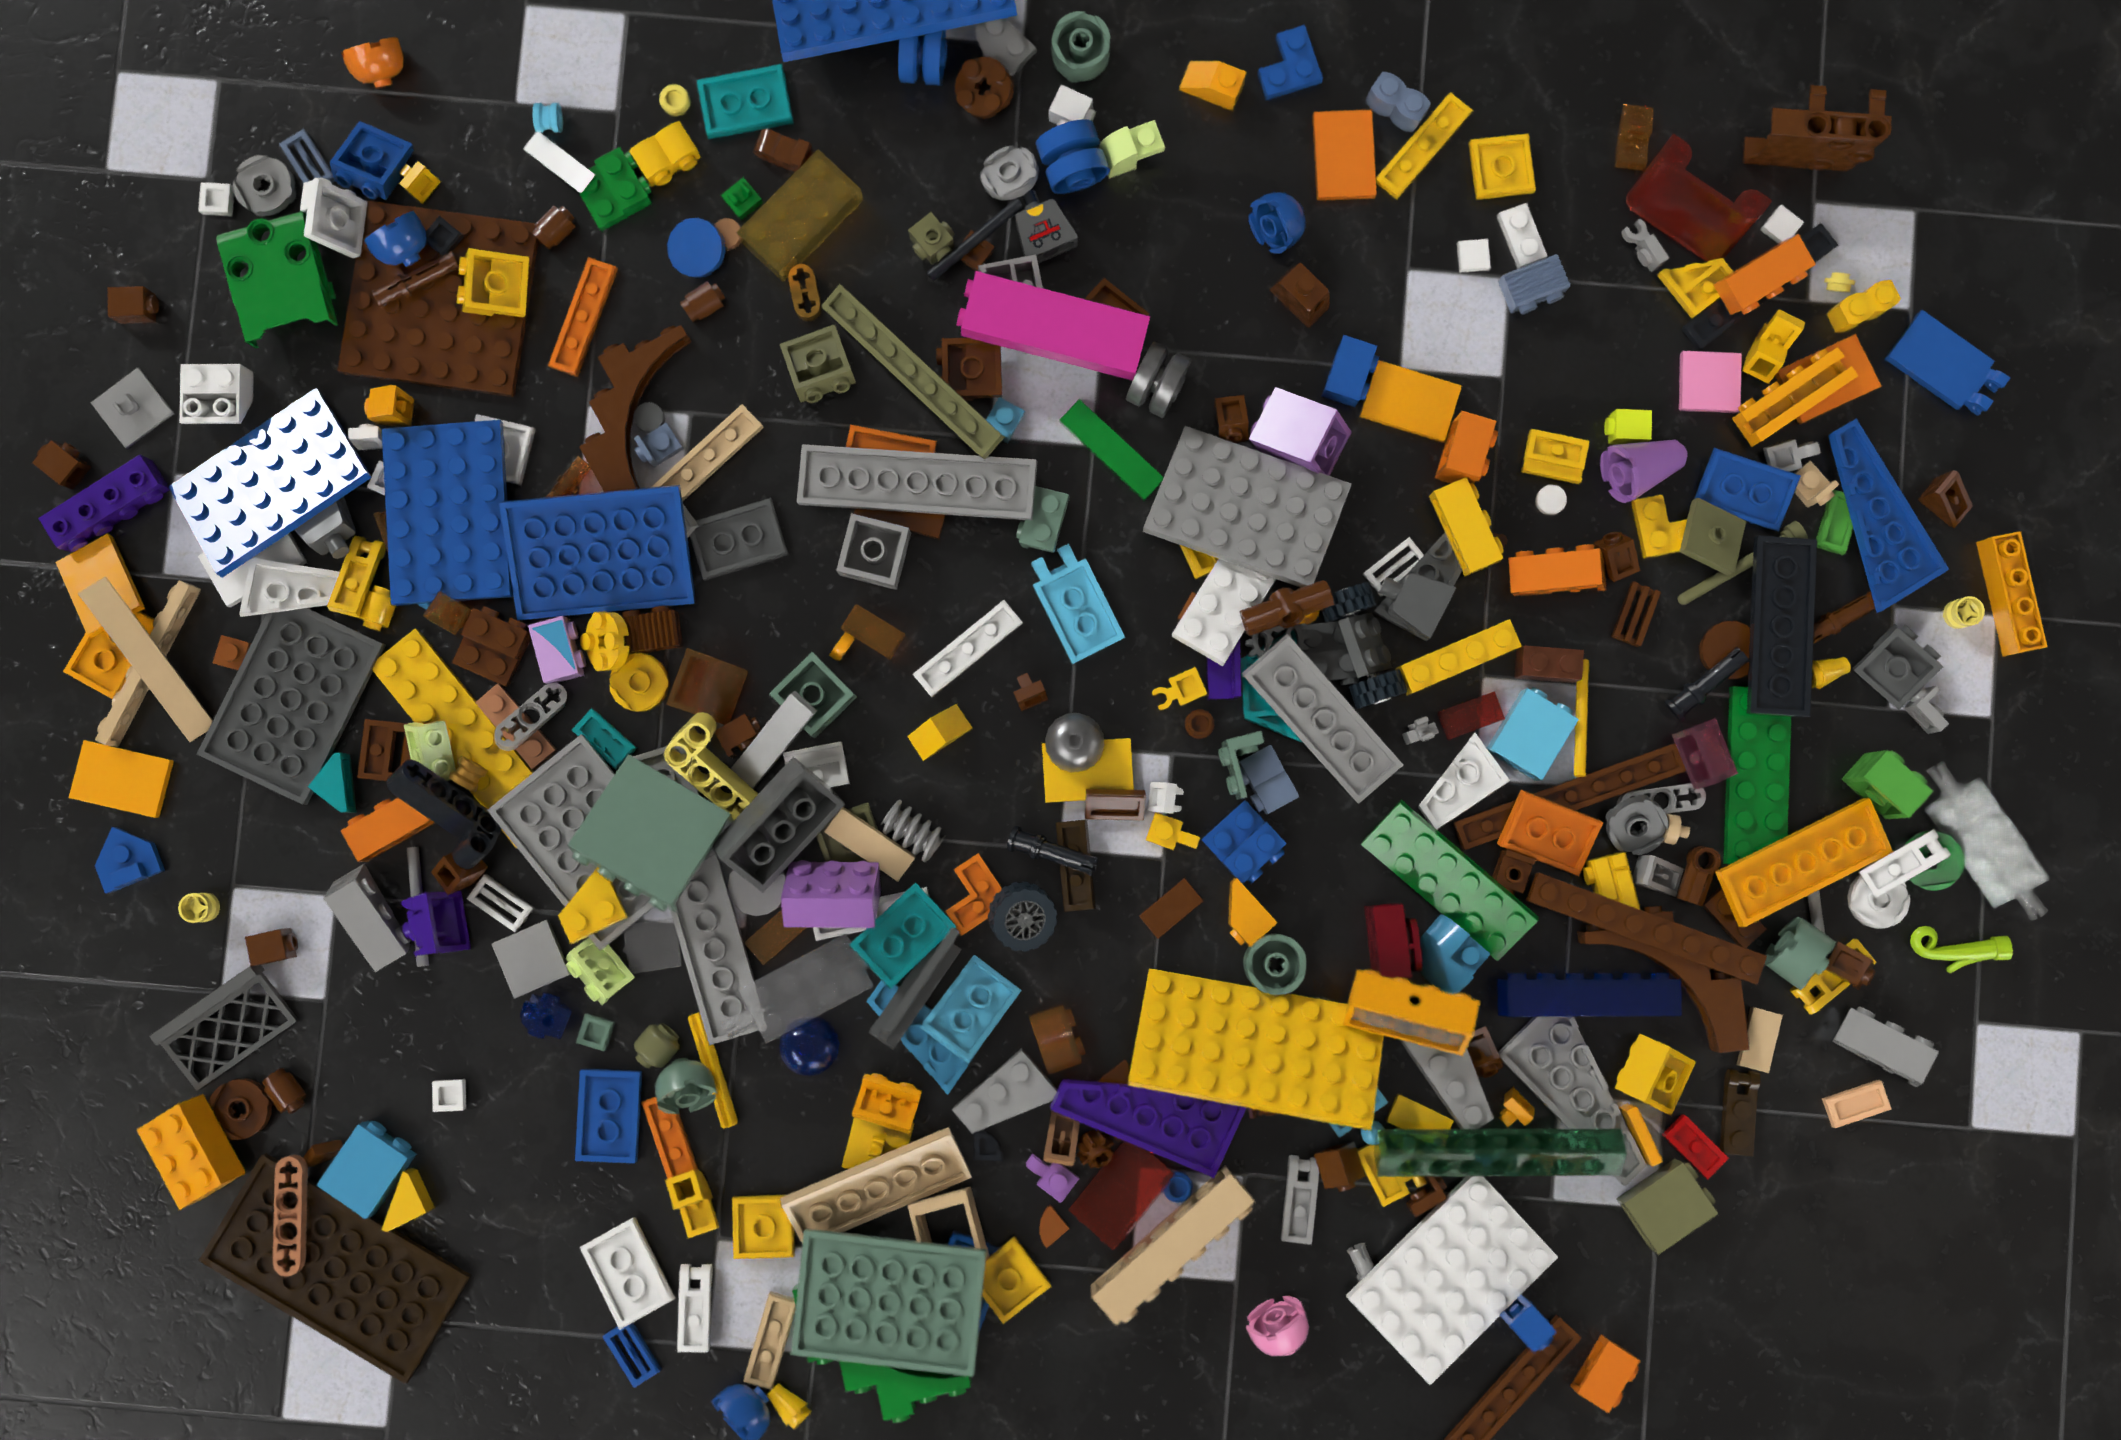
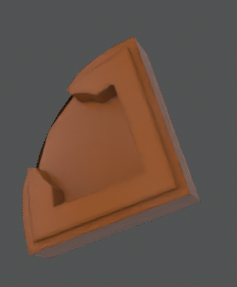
(1051, 1226)

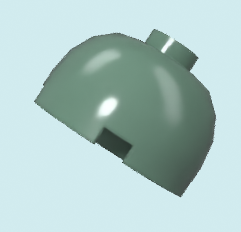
(684, 1085)

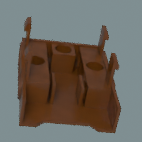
(1821, 137)

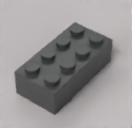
(777, 824)

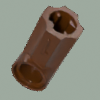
(1697, 879)

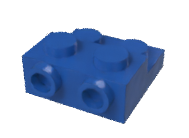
(370, 161)
(1244, 843)

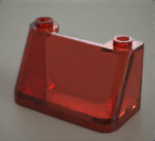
(1689, 207)

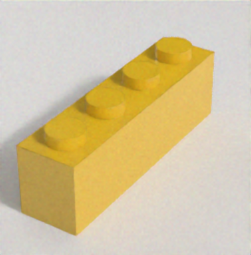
(1459, 656)

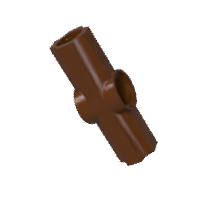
(1286, 607)

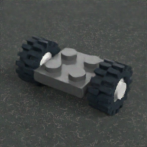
(1365, 646)

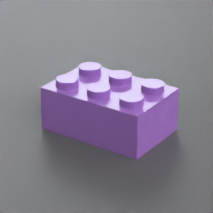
(831, 894)

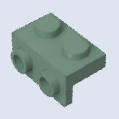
(1047, 520)

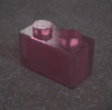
(1704, 754)

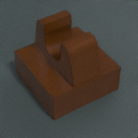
(1030, 693)

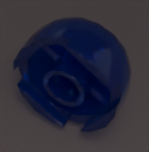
(810, 1047)

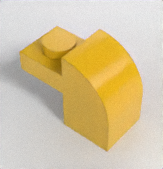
(1771, 346)
(693, 1198)

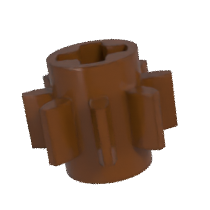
(1095, 1149)

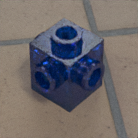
(545, 1015)

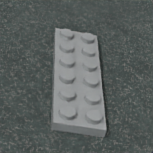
(1322, 718)

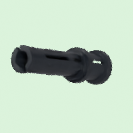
(1696, 692)
(1039, 847)

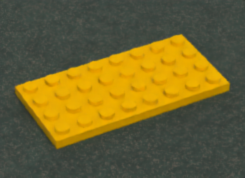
(1255, 1050)

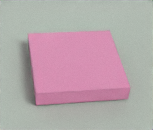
(1710, 381)

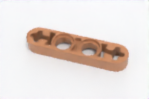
(295, 1215)

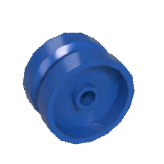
(926, 51)

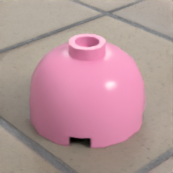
(1278, 1327)

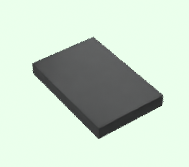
(738, 539)

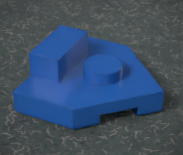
(126, 860)

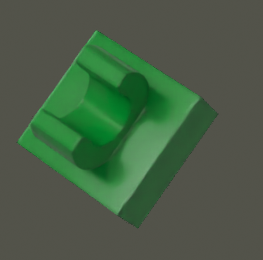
(741, 198)

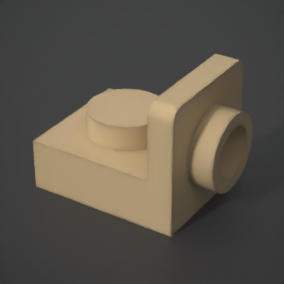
(1813, 485)

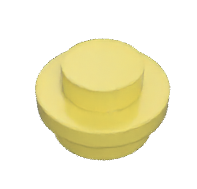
(1839, 282)

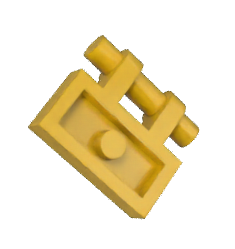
(1386, 1188)

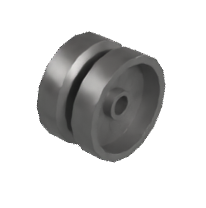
(1160, 380)

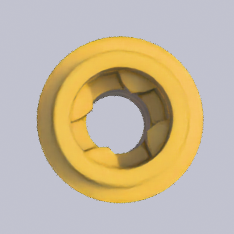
(1828, 670)
(789, 1406)

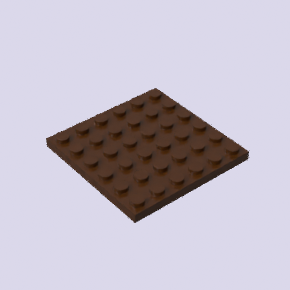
(427, 334)

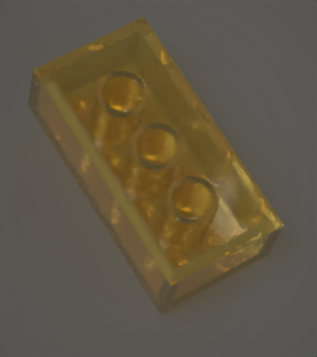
(800, 215)

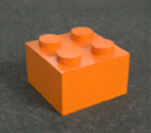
(1467, 448)

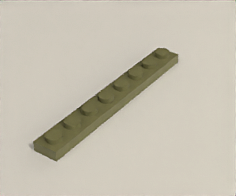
(912, 372)

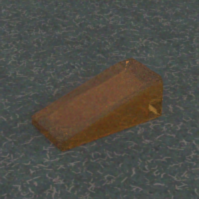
(873, 631)

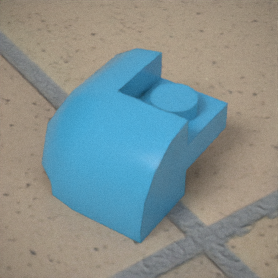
(1450, 955)

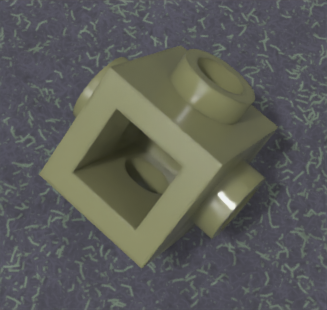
(931, 238)

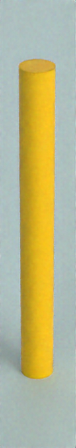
(1581, 713)

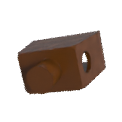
(1302, 294)

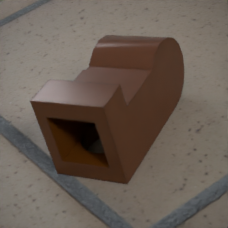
(782, 150)

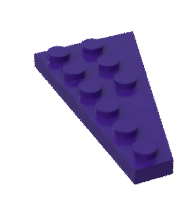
(1164, 1123)

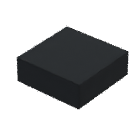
(443, 236)

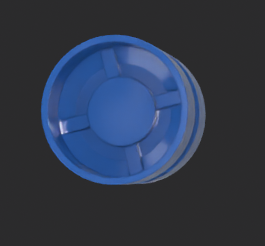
(1072, 156)

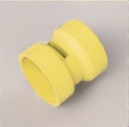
(1970, 610)
(191, 907)

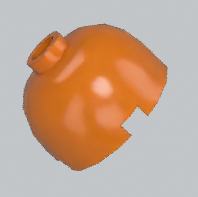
(375, 61)

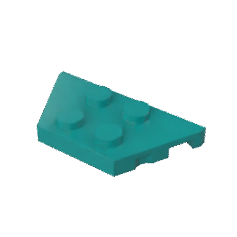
(1256, 708)

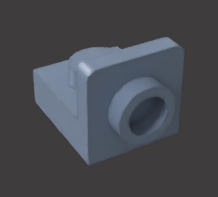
(657, 445)

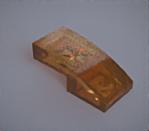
(1633, 137)

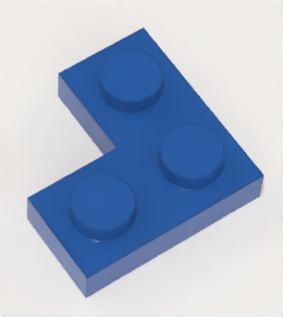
(1298, 68)

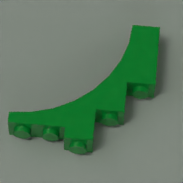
(897, 1386)

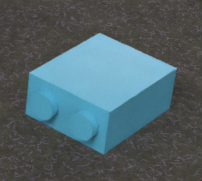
(1532, 733)

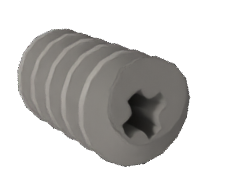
(912, 831)

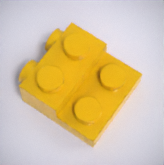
(493, 283)

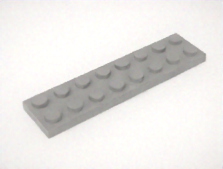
(917, 482)

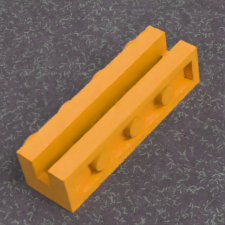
(1794, 397)
(2011, 594)

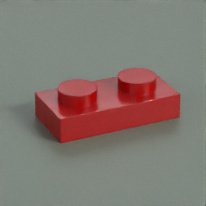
(1695, 1146)

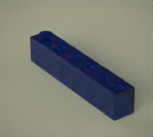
(1589, 996)

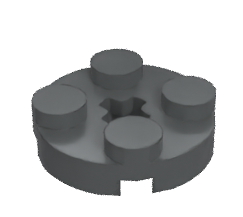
(1632, 810)

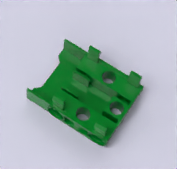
(276, 284)

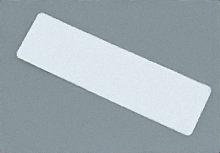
(559, 162)

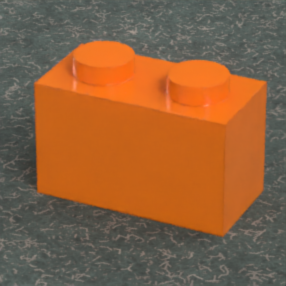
(1605, 1374)

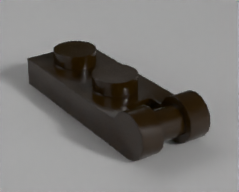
(1739, 1113)

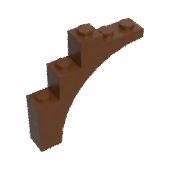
(615, 408)
(1716, 998)

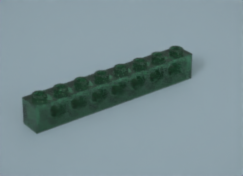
(1499, 1152)

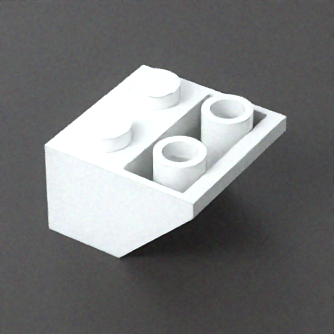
(215, 393)

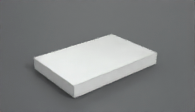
(232, 585)
(627, 1273)

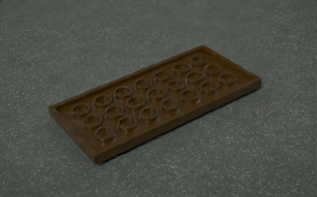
(358, 1282)

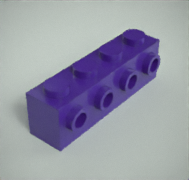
(104, 504)

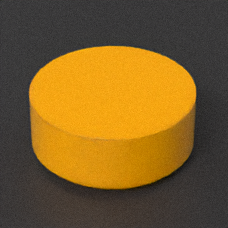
(842, 646)

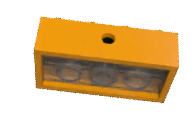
(1411, 1012)

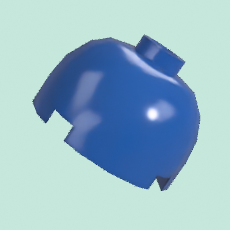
(1277, 220)
(398, 241)
(744, 1410)

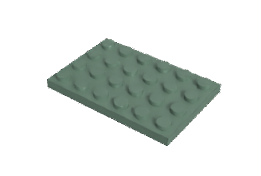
(889, 1302)

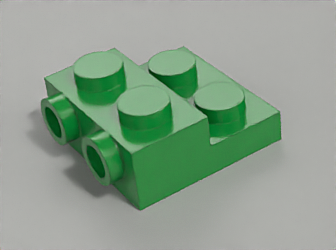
(615, 189)

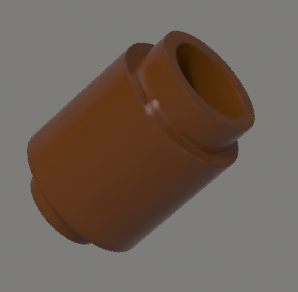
(554, 226)
(703, 301)
(284, 1091)

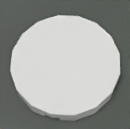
(1880, 911)

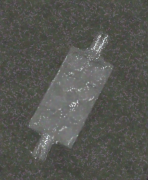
(1991, 844)
(801, 990)

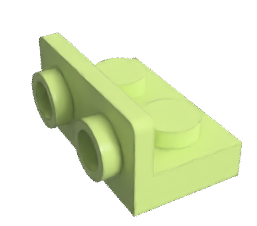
(431, 747)
(599, 970)

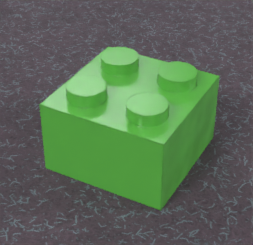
(1888, 783)

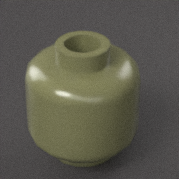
(656, 1045)

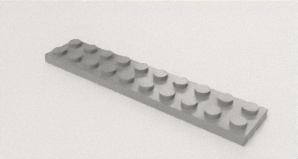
(709, 932)

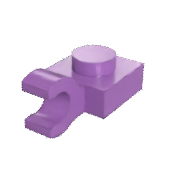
(1054, 1179)

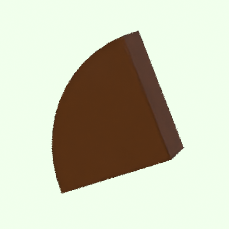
(322, 1152)

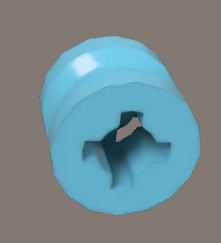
(547, 117)

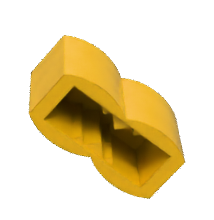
(665, 154)
(1863, 306)

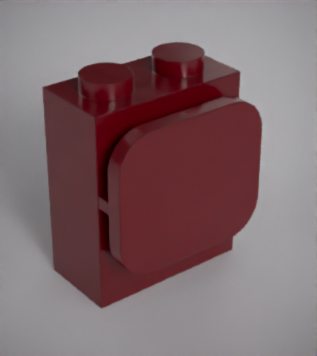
(1393, 941)

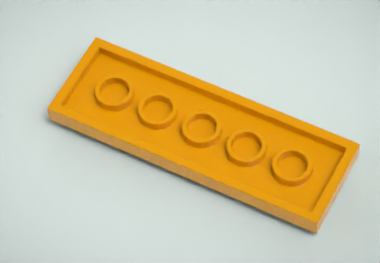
(1804, 862)

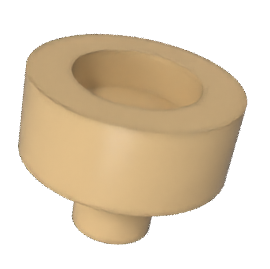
(1675, 830)

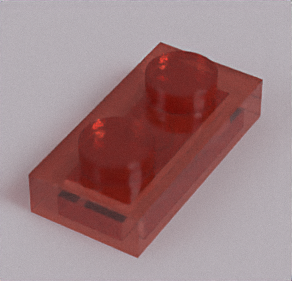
(1471, 715)

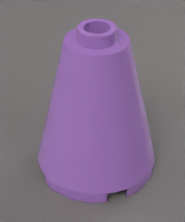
(1640, 466)

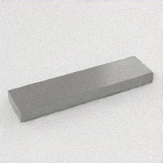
(773, 739)

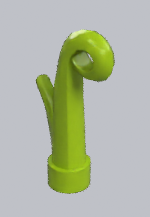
(1963, 954)

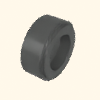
(649, 417)

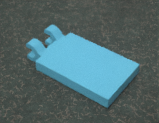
(1076, 606)

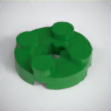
(1947, 870)

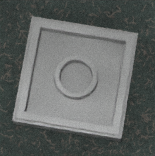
(531, 958)

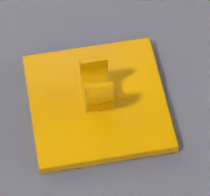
(871, 1141)

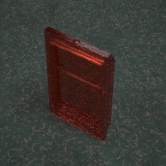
(1121, 1193)

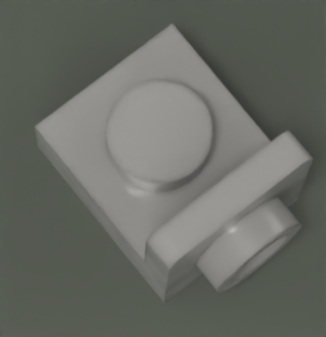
(1925, 713)

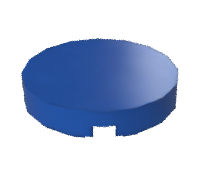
(696, 247)

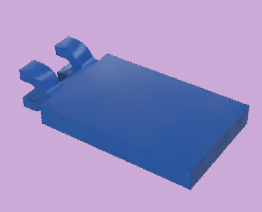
(1946, 364)

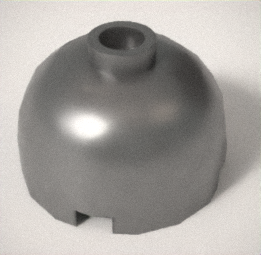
(1074, 742)

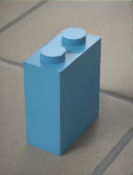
(367, 1168)

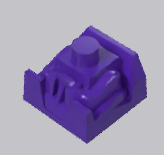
(436, 923)

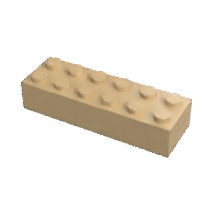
(1171, 1246)

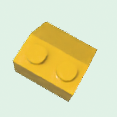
(1655, 1074)

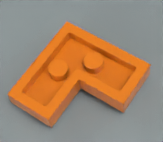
(982, 889)

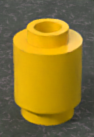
(377, 609)

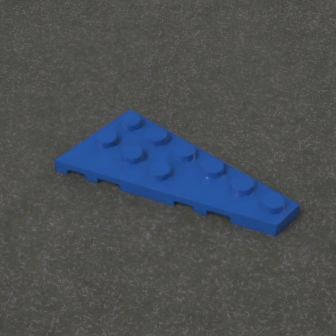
(1888, 533)

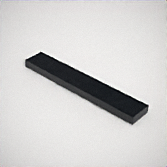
(1717, 319)

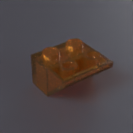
(707, 686)

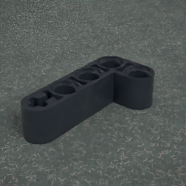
(447, 808)

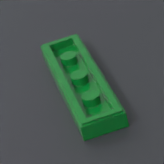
(1111, 450)

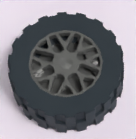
(1022, 916)

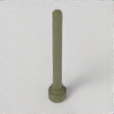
(1792, 530)

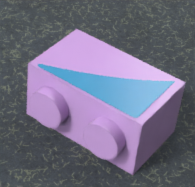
(557, 649)

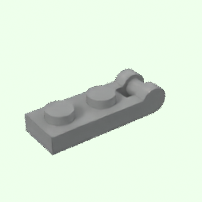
(1300, 1201)

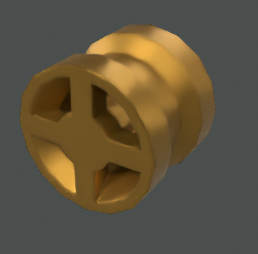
(468, 774)

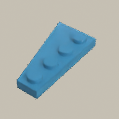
(934, 1056)

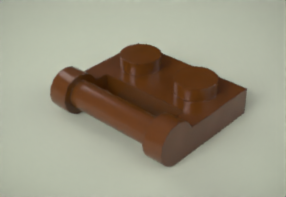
(379, 748)

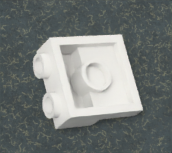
(333, 216)

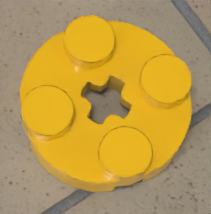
(605, 641)

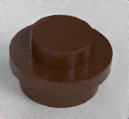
(1199, 724)

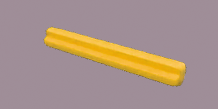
(710, 1059)

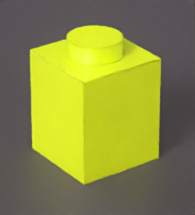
(1628, 426)

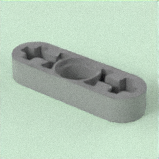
(520, 737)
(1680, 790)

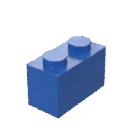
(1350, 370)
(1528, 1324)

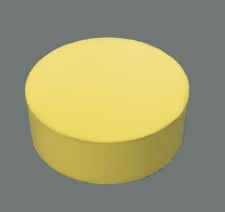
(674, 100)

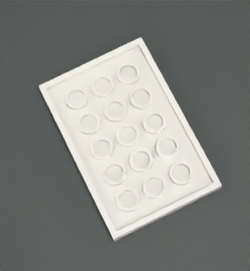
(1452, 1276)

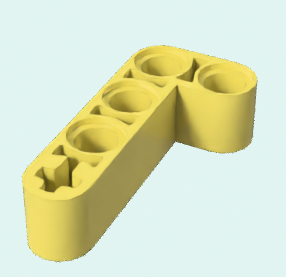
(719, 772)

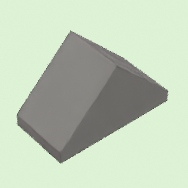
(1657, 875)

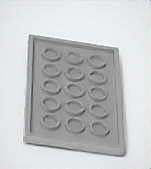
(1247, 508)
(546, 814)

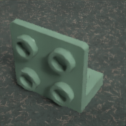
(1243, 745)

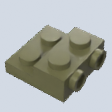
(818, 364)

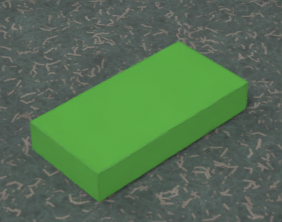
(1835, 525)

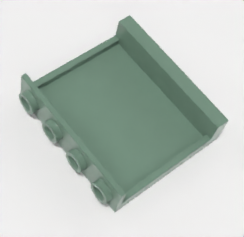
(648, 833)

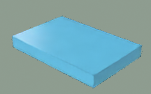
(970, 1009)

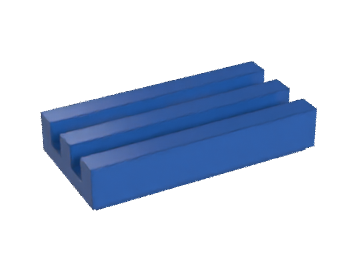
(622, 1360)

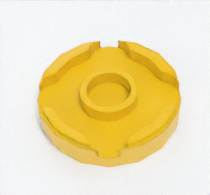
(639, 683)

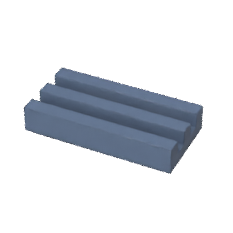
(303, 134)

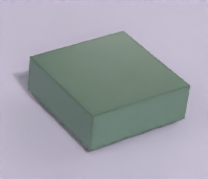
(595, 1032)

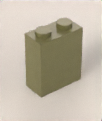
(1668, 1205)

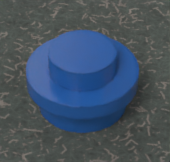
(1179, 1188)

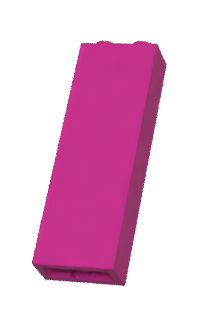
(1053, 325)

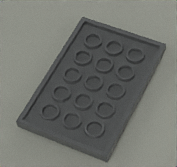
(291, 701)

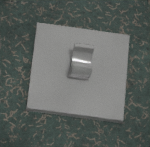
(132, 408)

